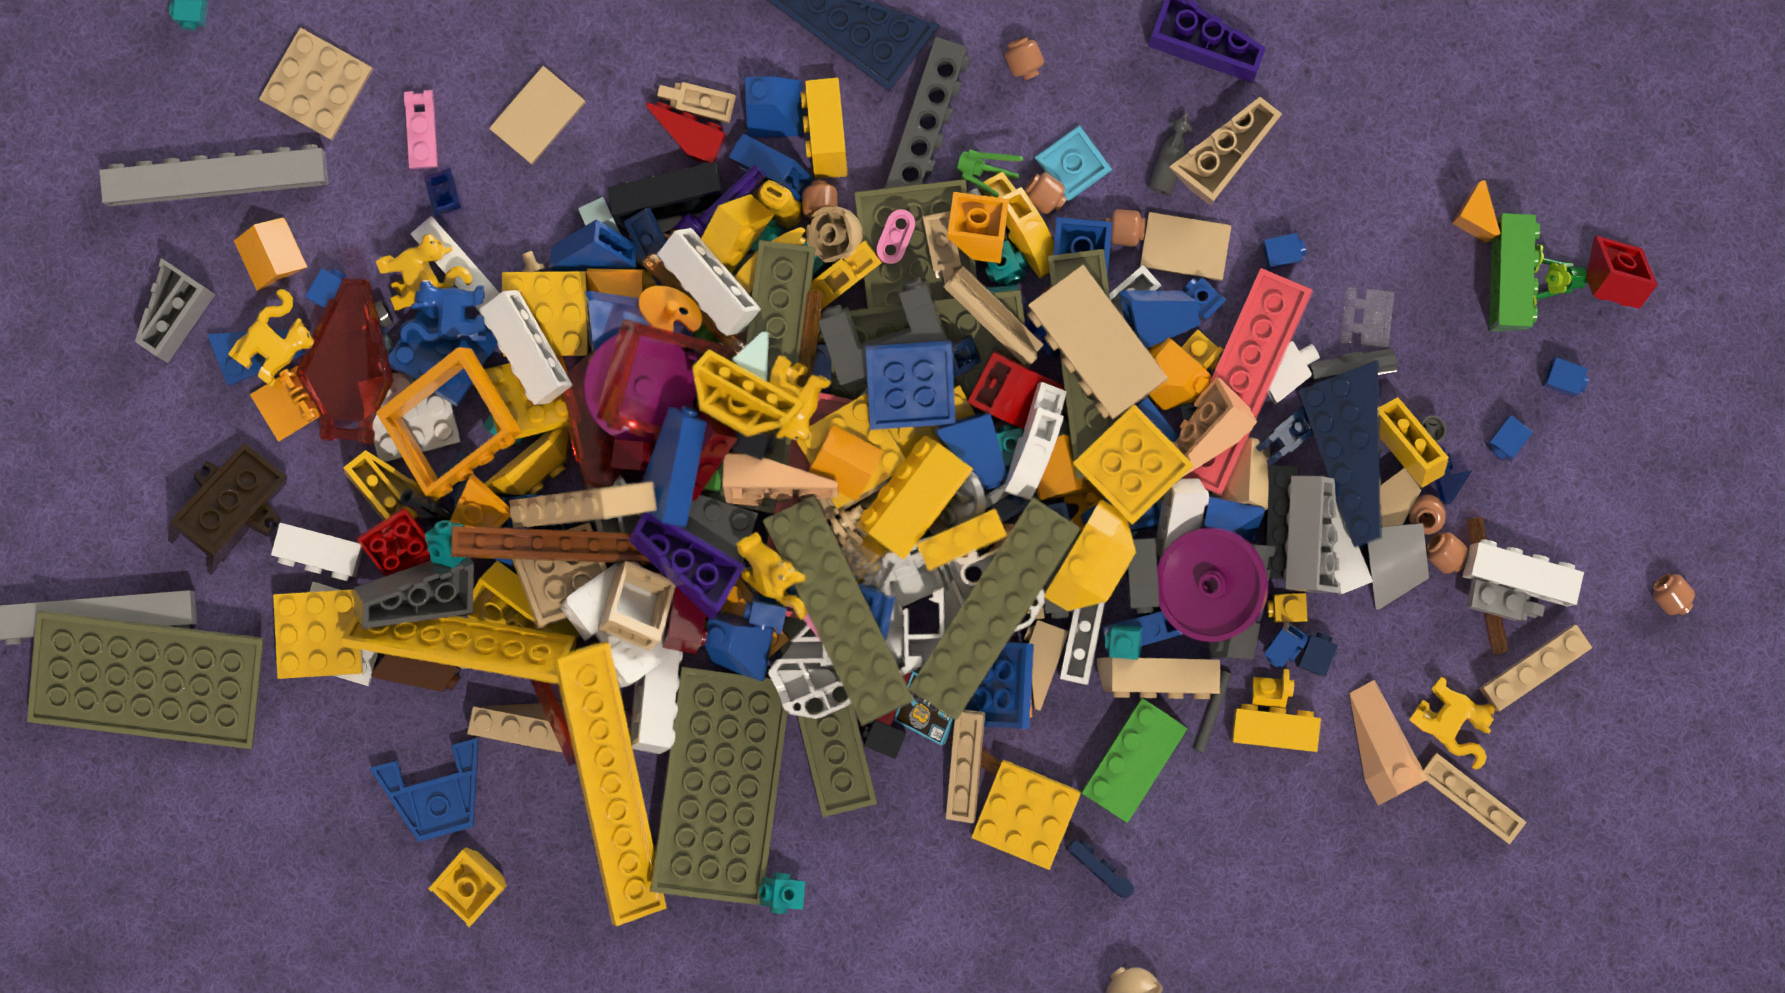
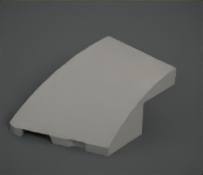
(1397, 562)

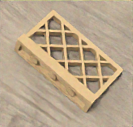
(994, 315)

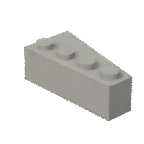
(1311, 535)

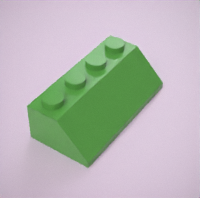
(1513, 273)
(1134, 760)

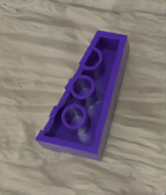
(1205, 40)
(688, 562)

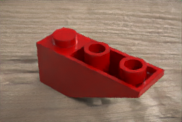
(694, 138)

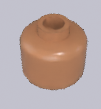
(1024, 58)
(1046, 192)
(816, 196)
(1127, 227)
(1435, 516)
(1447, 552)
(1673, 594)

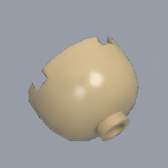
(834, 233)
(1133, 981)

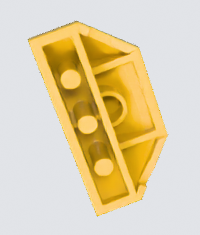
(741, 397)
(533, 466)
(1094, 561)

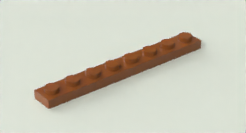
(544, 545)

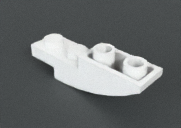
(1037, 442)

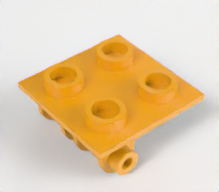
(285, 405)

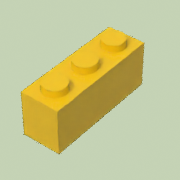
(1411, 443)
(962, 540)
(1276, 728)

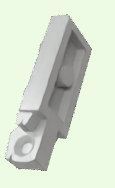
(1502, 601)

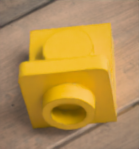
(1203, 350)
(1287, 608)
(1272, 691)

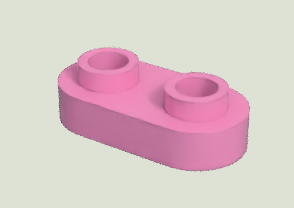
(893, 236)

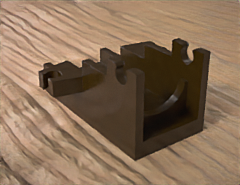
(229, 504)

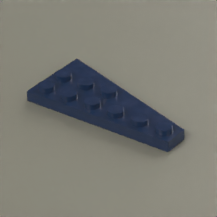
(863, 33)
(1347, 431)

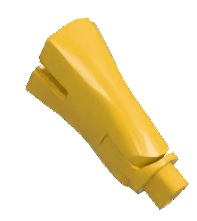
(781, 203)

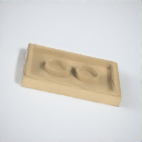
(537, 115)
(1185, 246)

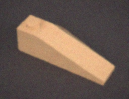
(1215, 425)
(752, 480)
(1384, 750)

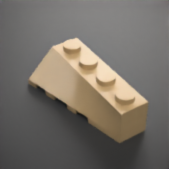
(1220, 156)
(1160, 676)
(515, 724)

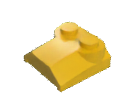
(469, 885)

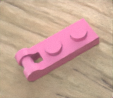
(421, 130)

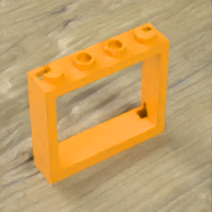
(394, 410)

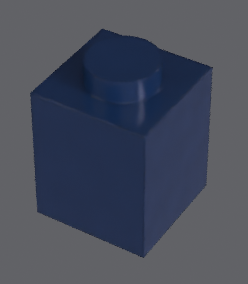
(1317, 654)

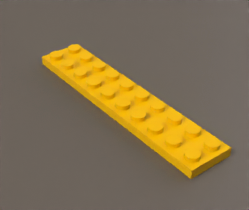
(609, 781)

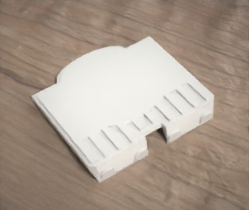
(585, 611)

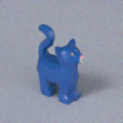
(452, 314)

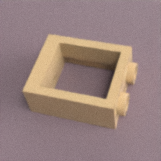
(628, 628)

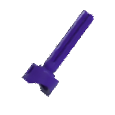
(738, 190)

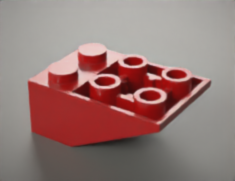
(1007, 389)
(396, 543)

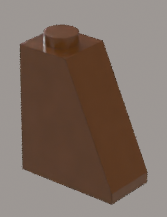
(417, 673)

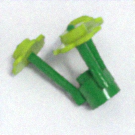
(1561, 277)

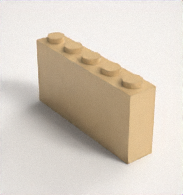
(1096, 343)
(583, 505)

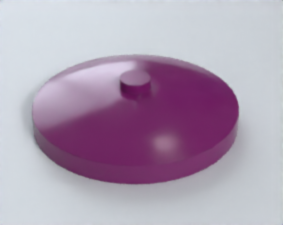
(657, 381)
(1211, 584)

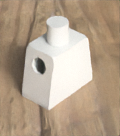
(1292, 371)

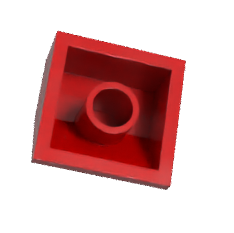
(1619, 273)

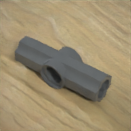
(1330, 368)

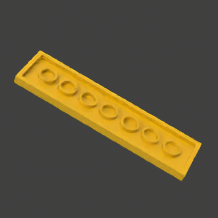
(467, 645)

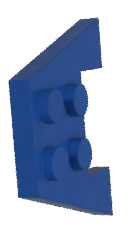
(437, 804)

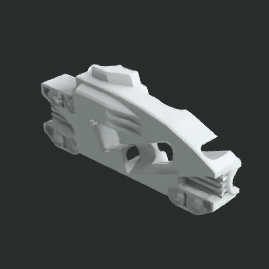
(806, 668)

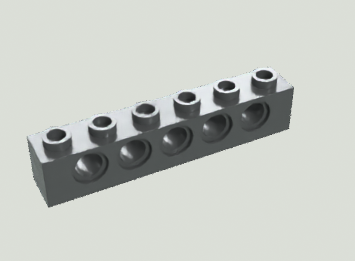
(942, 53)

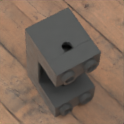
(843, 341)
(1141, 580)

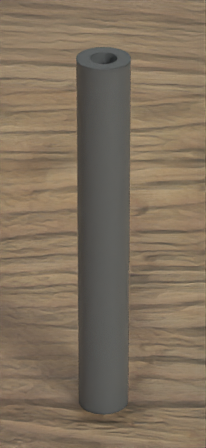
(1212, 713)

